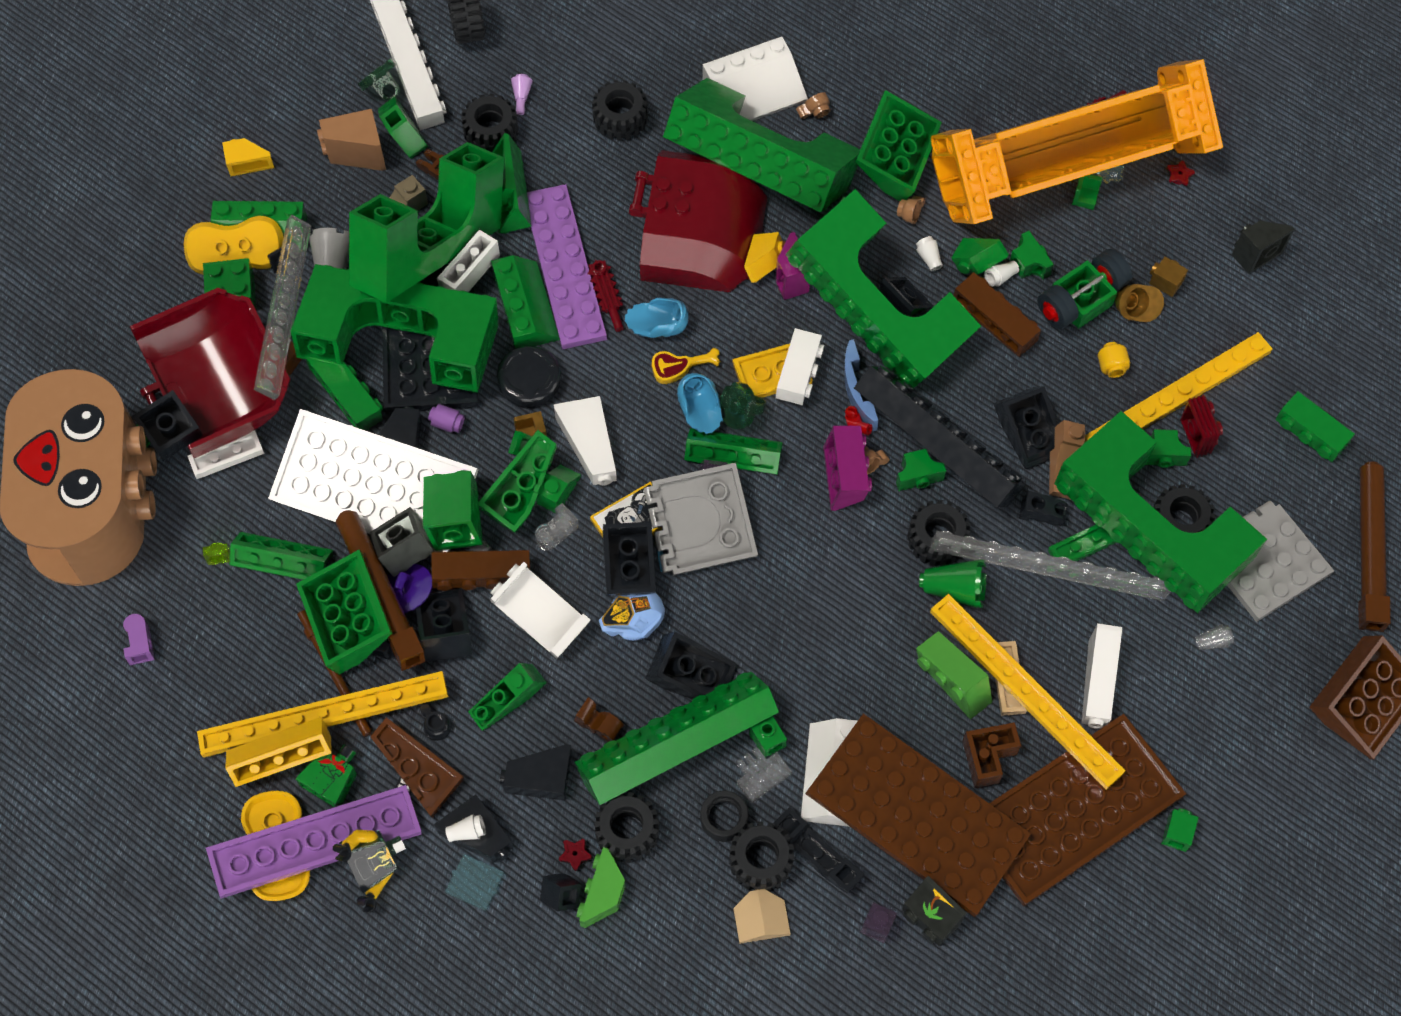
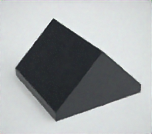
(905, 296)

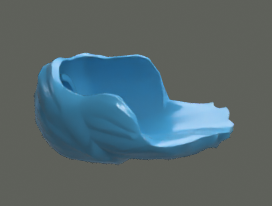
(658, 318)
(700, 402)

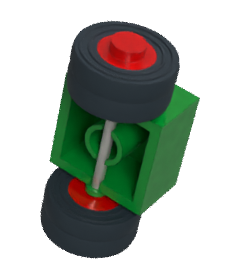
(1085, 290)

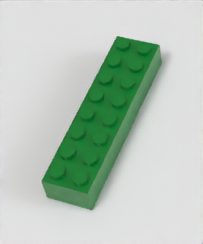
(676, 737)

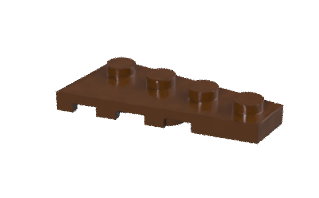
(420, 769)

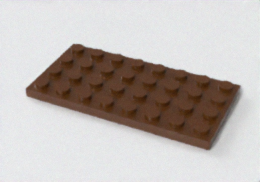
(918, 814)
(1076, 816)

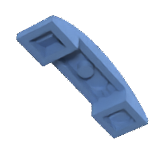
(865, 409)

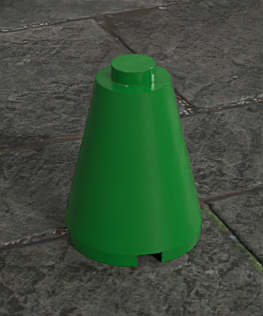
(960, 580)

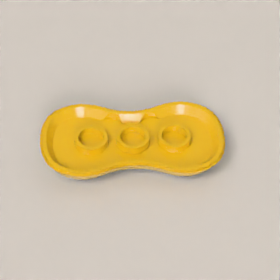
(215, 242)
(267, 811)

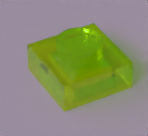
(216, 553)

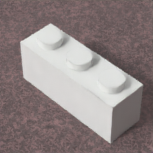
(470, 263)
(799, 367)

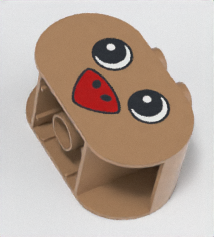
(75, 477)

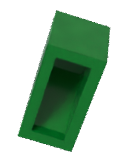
(978, 254)
(557, 487)

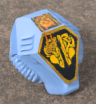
(633, 616)

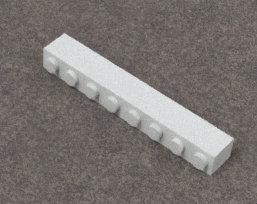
(410, 62)

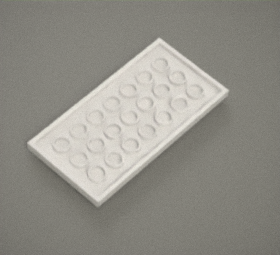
(346, 468)

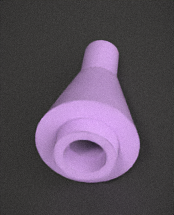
(521, 86)

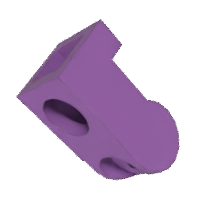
(140, 640)

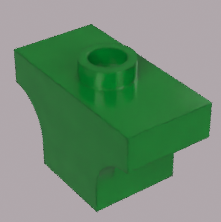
(1031, 257)
(1168, 450)
(919, 471)

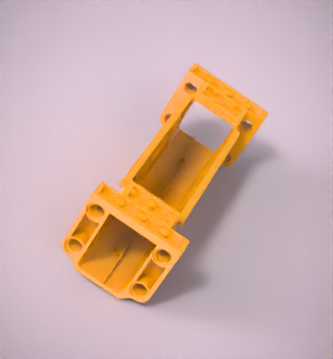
(1076, 142)

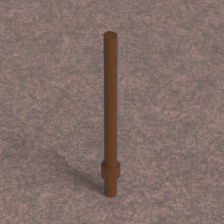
(337, 679)

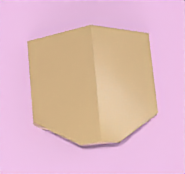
(761, 917)

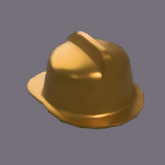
(1139, 302)

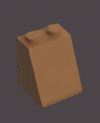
(352, 140)

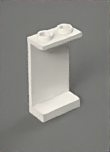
(538, 610)

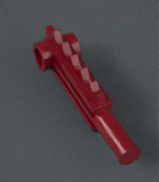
(607, 293)

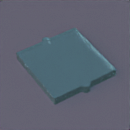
(474, 882)

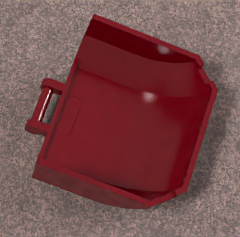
(697, 222)
(211, 361)

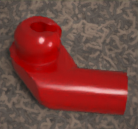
(854, 419)

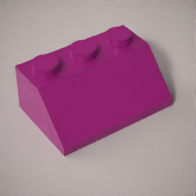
(846, 466)

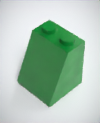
(451, 510)

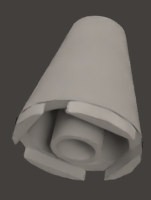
(330, 247)

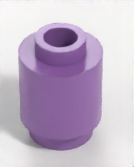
(446, 418)

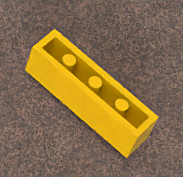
(278, 752)

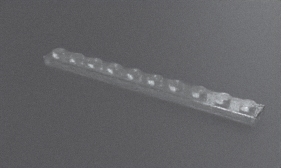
(282, 308)
(1048, 565)

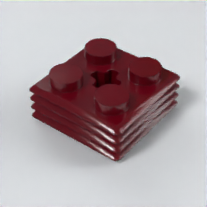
(1201, 425)

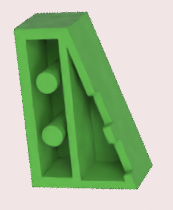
(955, 674)

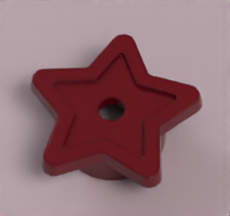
(1178, 178)
(582, 854)

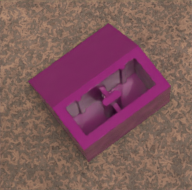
(788, 278)

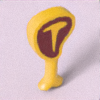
(671, 368)

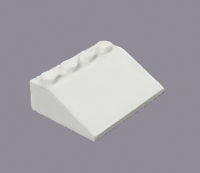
(762, 74)

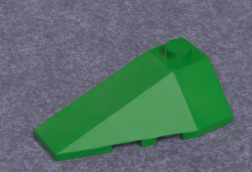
(516, 489)

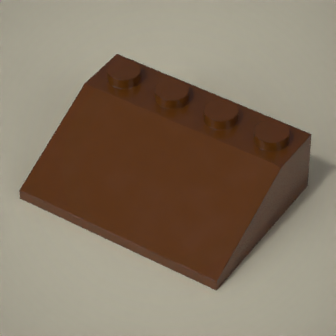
(1364, 696)

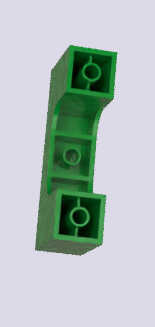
(711, 125)
(397, 250)
(830, 262)
(457, 320)
(1188, 563)

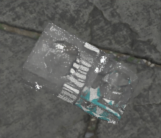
(556, 530)

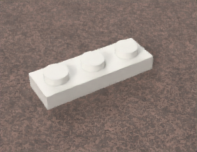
(226, 455)

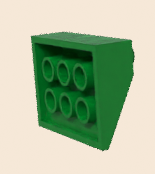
(897, 146)
(344, 612)

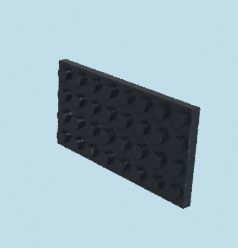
(408, 372)

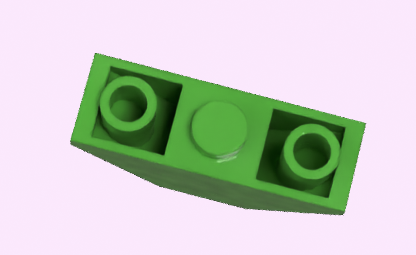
(603, 890)

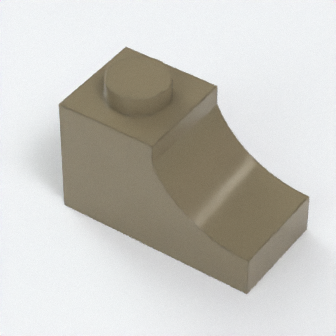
(410, 193)

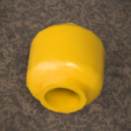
(1113, 359)

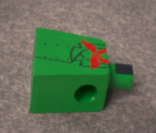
(329, 777)

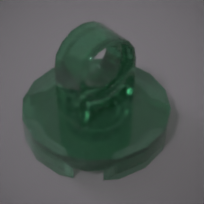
(380, 78)
(740, 405)

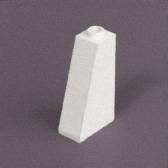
(588, 436)
(1101, 675)

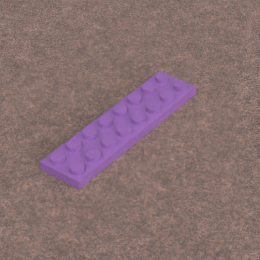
(565, 267)
(307, 841)

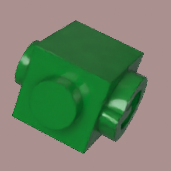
(768, 736)

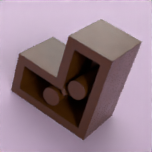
(985, 748)

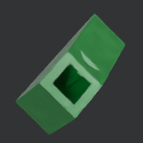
(507, 695)

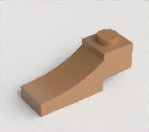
(1068, 438)

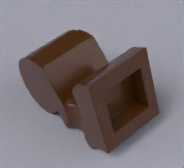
(599, 723)

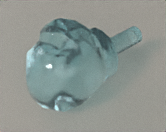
(1111, 174)

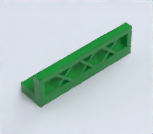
(746, 452)
(278, 558)

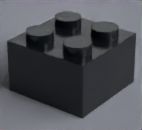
(168, 425)

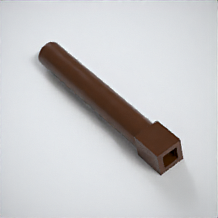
(1374, 602)
(404, 639)

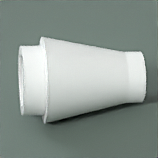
(929, 252)
(1000, 273)
(466, 829)

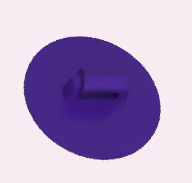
(412, 586)

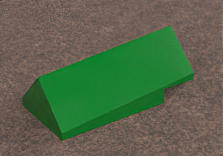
(515, 206)

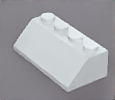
(822, 744)

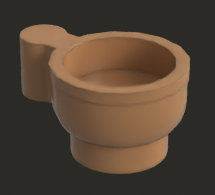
(816, 105)
(910, 209)
(875, 459)

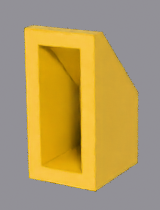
(245, 157)
(763, 255)

